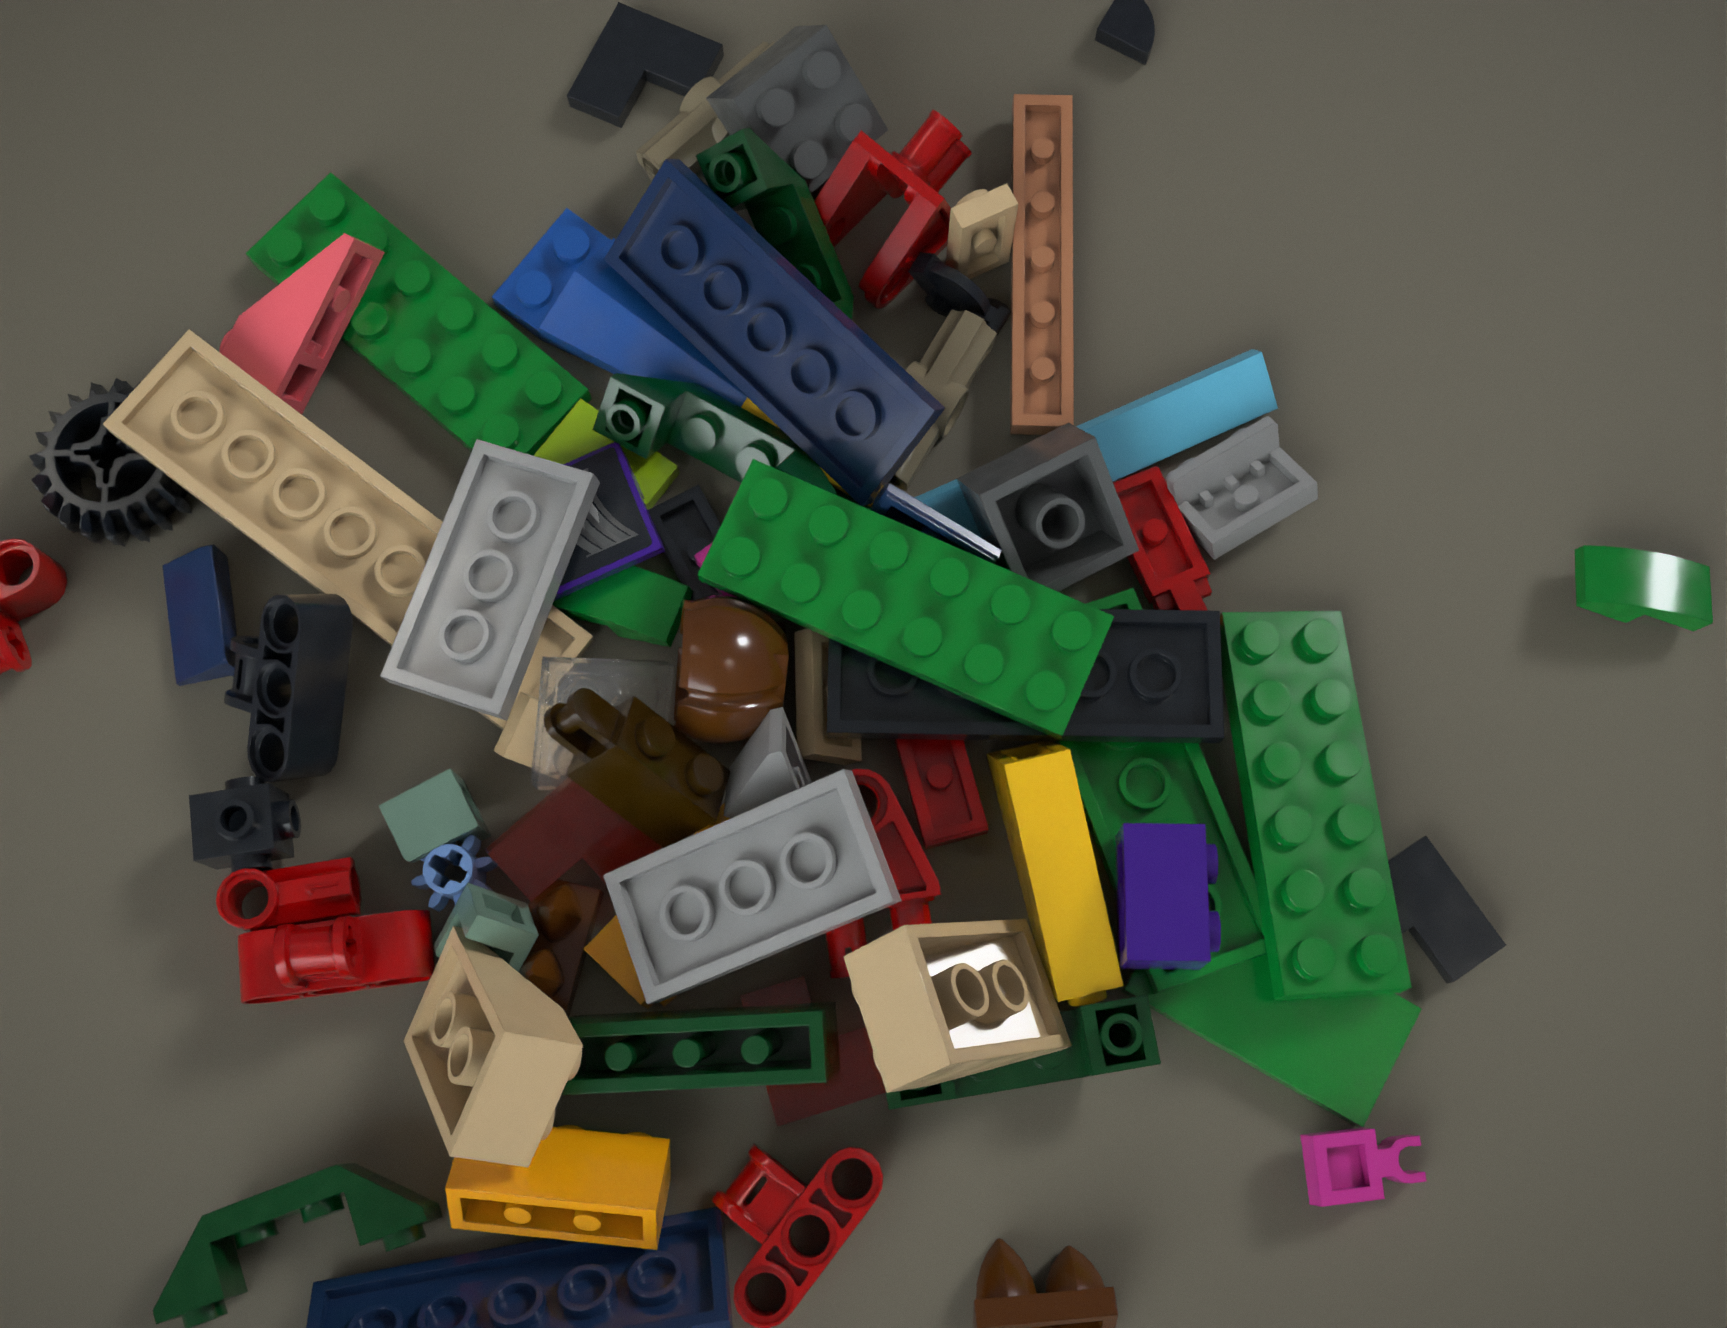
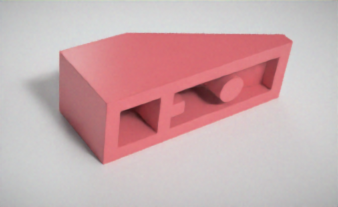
(298, 324)

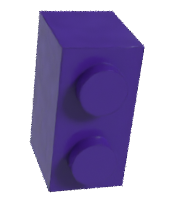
(1165, 896)

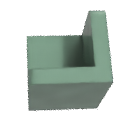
(433, 816)
(493, 920)

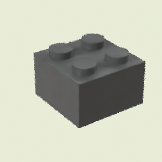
(800, 102)
(1050, 509)

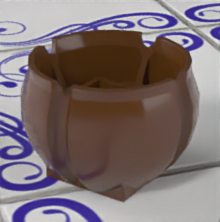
(728, 669)

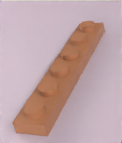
(1042, 265)

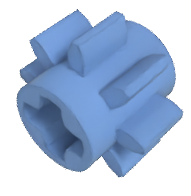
(463, 857)

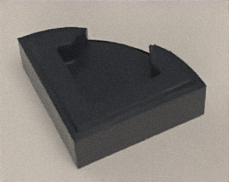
(1128, 29)

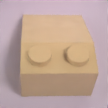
(954, 1000)
(490, 1054)

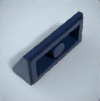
(913, 513)
(200, 615)

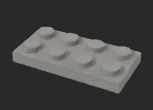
(491, 579)
(751, 887)

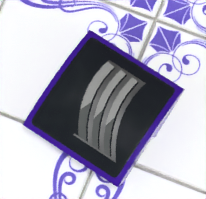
(617, 525)

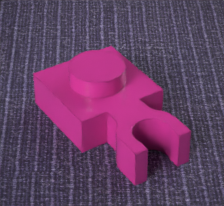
(1350, 1166)

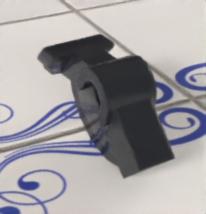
(952, 290)

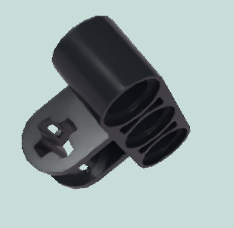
(294, 685)

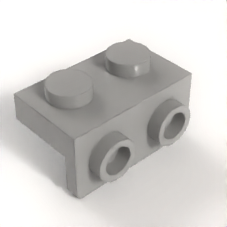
(1240, 488)

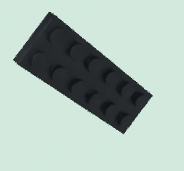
(1148, 684)

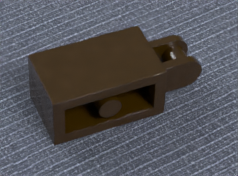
(639, 765)

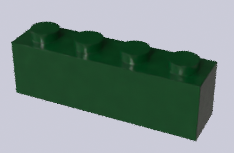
(706, 1048)

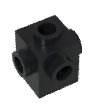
(243, 825)

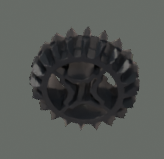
(131, 487)

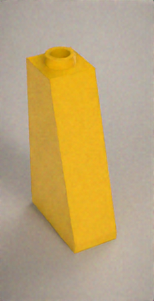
(1056, 869)

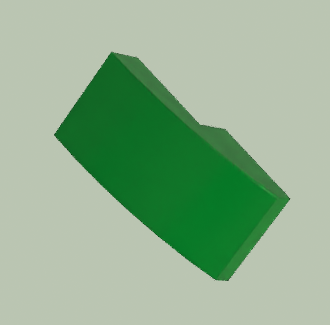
(1642, 582)
(631, 604)

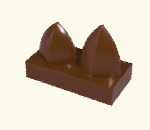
(565, 924)
(1071, 1297)

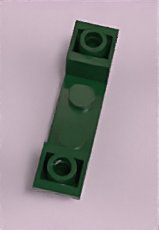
(780, 206)
(655, 411)
(1103, 1041)
(210, 1264)

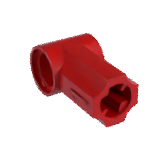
(295, 894)

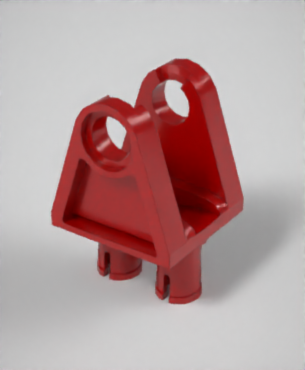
(919, 173)
(907, 863)

